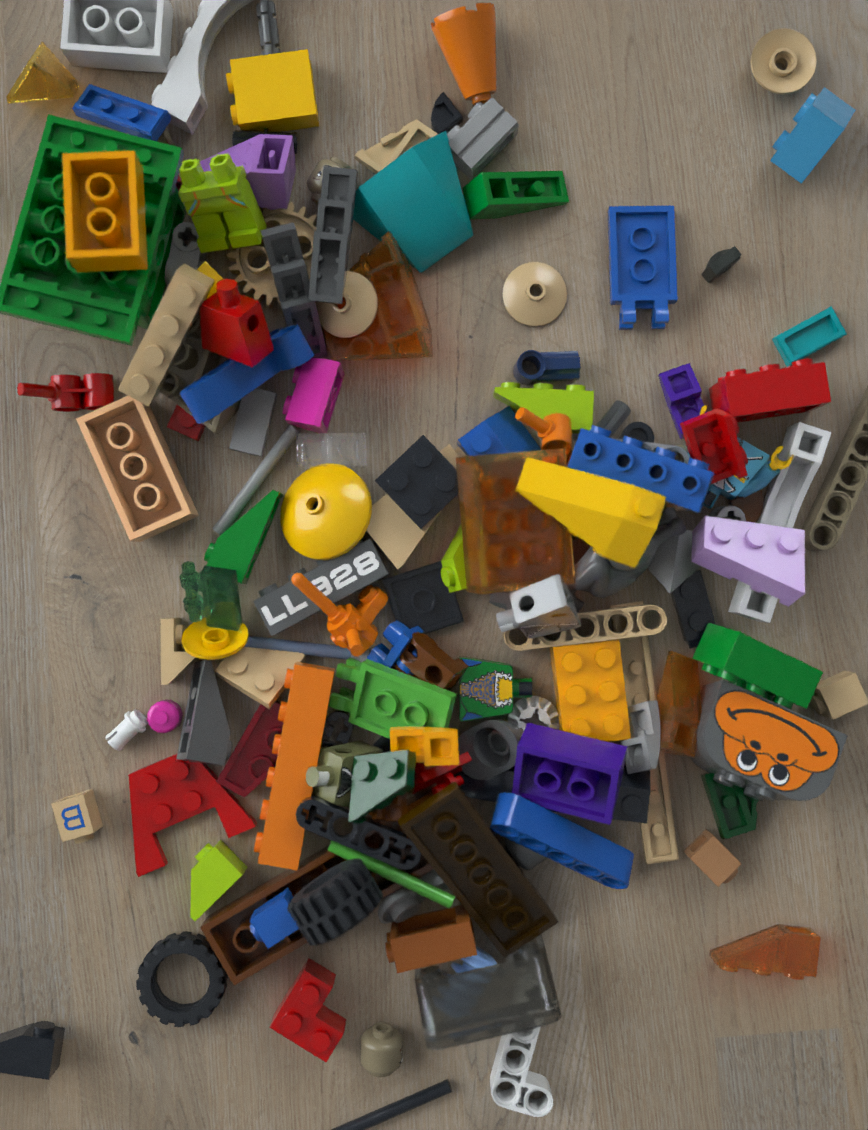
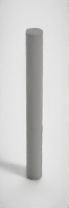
(256, 480)

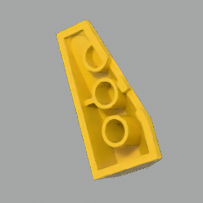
(603, 512)

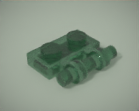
(219, 599)

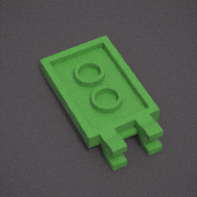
(390, 698)

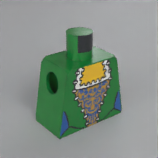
(489, 689)

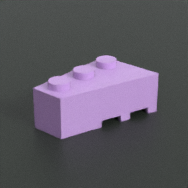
(753, 553)

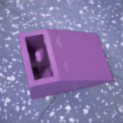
(268, 166)

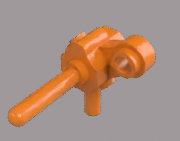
(348, 625)

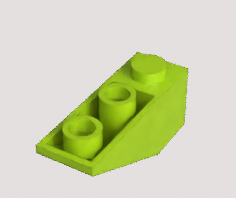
(545, 400)

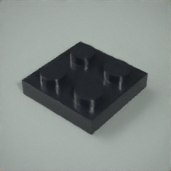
(420, 482)

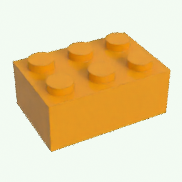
(104, 211)
(591, 690)

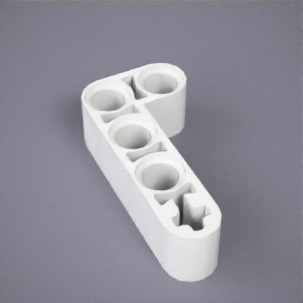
(517, 1073)

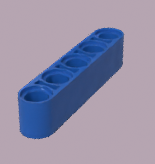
(562, 841)

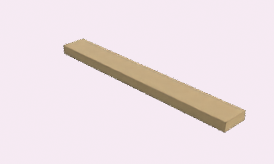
(659, 832)

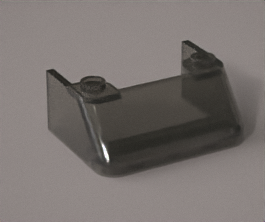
(487, 999)

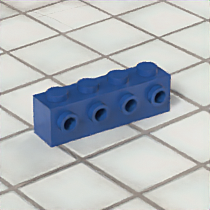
(629, 463)

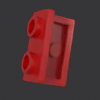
(715, 442)

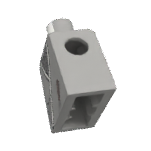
(540, 609)

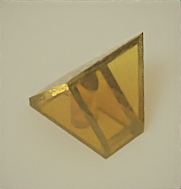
(43, 79)

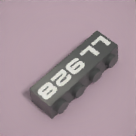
(333, 577)

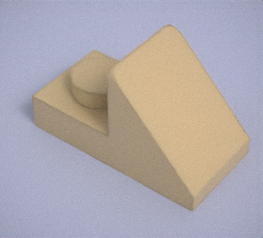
(173, 659)

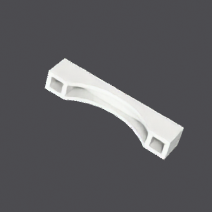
(184, 84)
(782, 505)

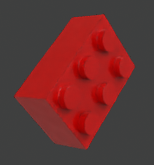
(772, 391)

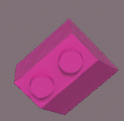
(314, 394)

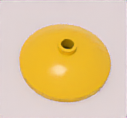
(337, 521)

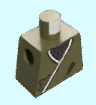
(333, 775)

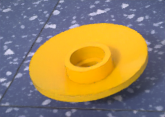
(213, 642)

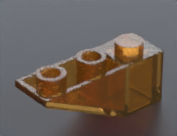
(679, 705)
(773, 949)

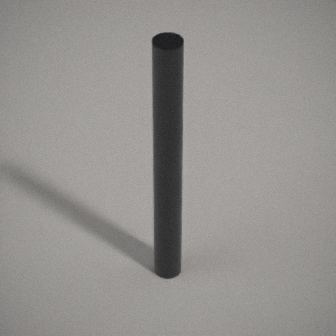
(398, 1107)

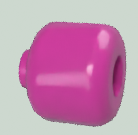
(164, 716)

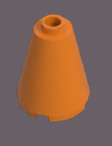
(470, 49)

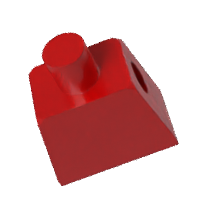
(234, 325)

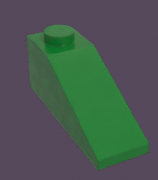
(513, 193)
(242, 542)

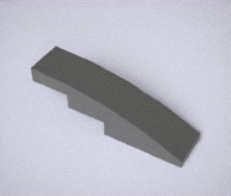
(333, 235)
(293, 284)

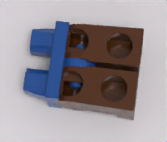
(417, 656)

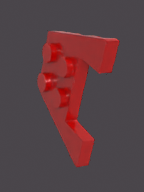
(172, 793)

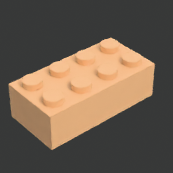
(137, 468)

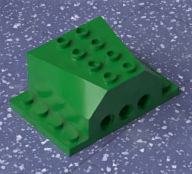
(39, 278)

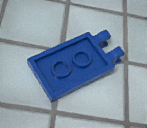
(642, 262)

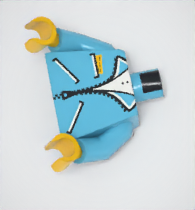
(758, 472)

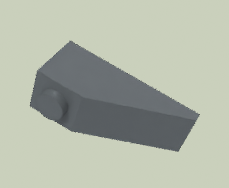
(205, 724)

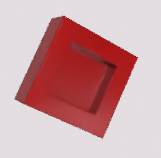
(185, 424)

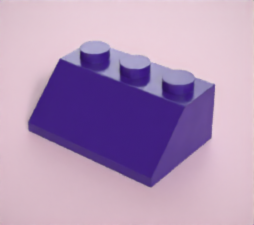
(569, 772)

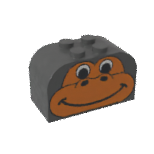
(764, 745)

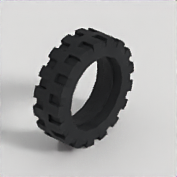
(161, 1005)

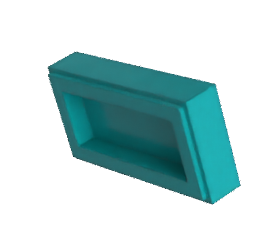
(809, 336)

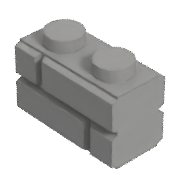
(481, 137)

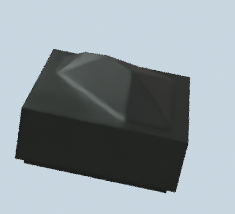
(720, 263)

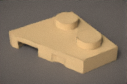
(393, 146)
(258, 672)

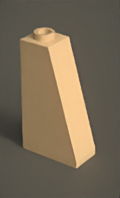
(394, 529)

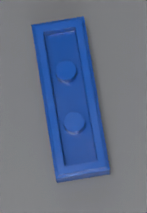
(121, 113)

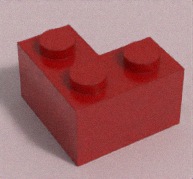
(305, 1018)

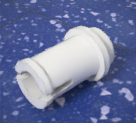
(127, 729)

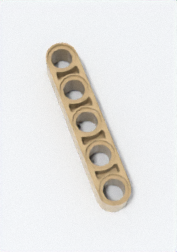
(601, 629)

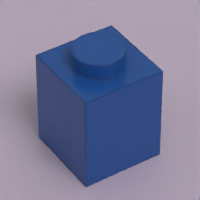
(272, 920)

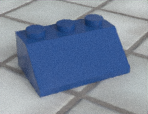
(498, 435)

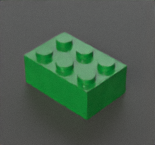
(756, 667)

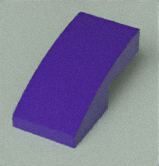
(681, 394)

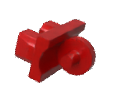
(441, 775)

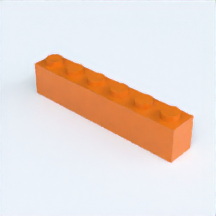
(296, 752)

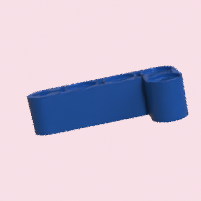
(235, 380)

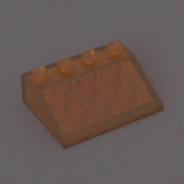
(504, 534)

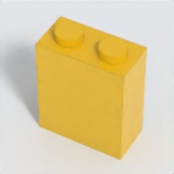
(273, 92)

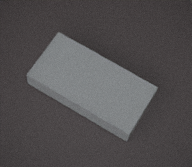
(253, 422)

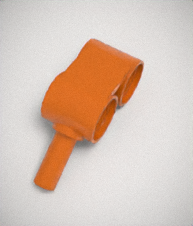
(553, 429)

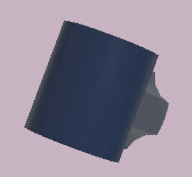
(550, 366)

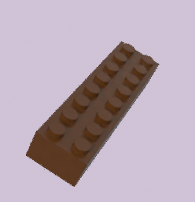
(229, 927)

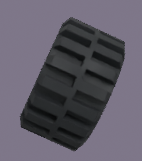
(335, 902)

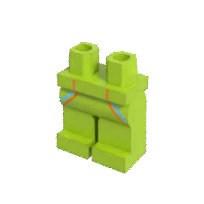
(221, 204)

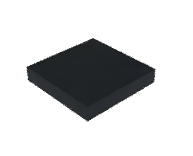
(423, 599)

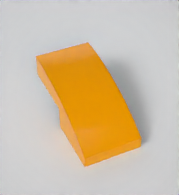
(431, 744)

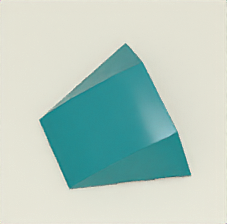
(418, 203)

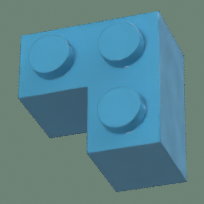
(817, 128)

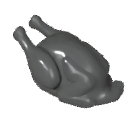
(605, 577)

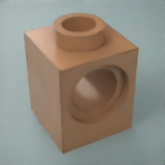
(713, 858)

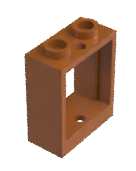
(431, 939)

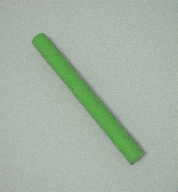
(395, 875)

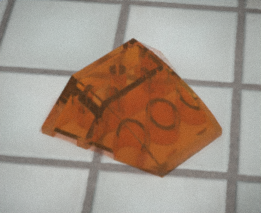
(401, 320)

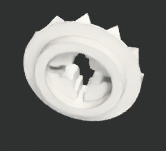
(526, 707)

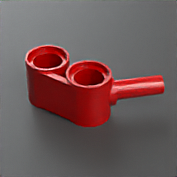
(71, 393)

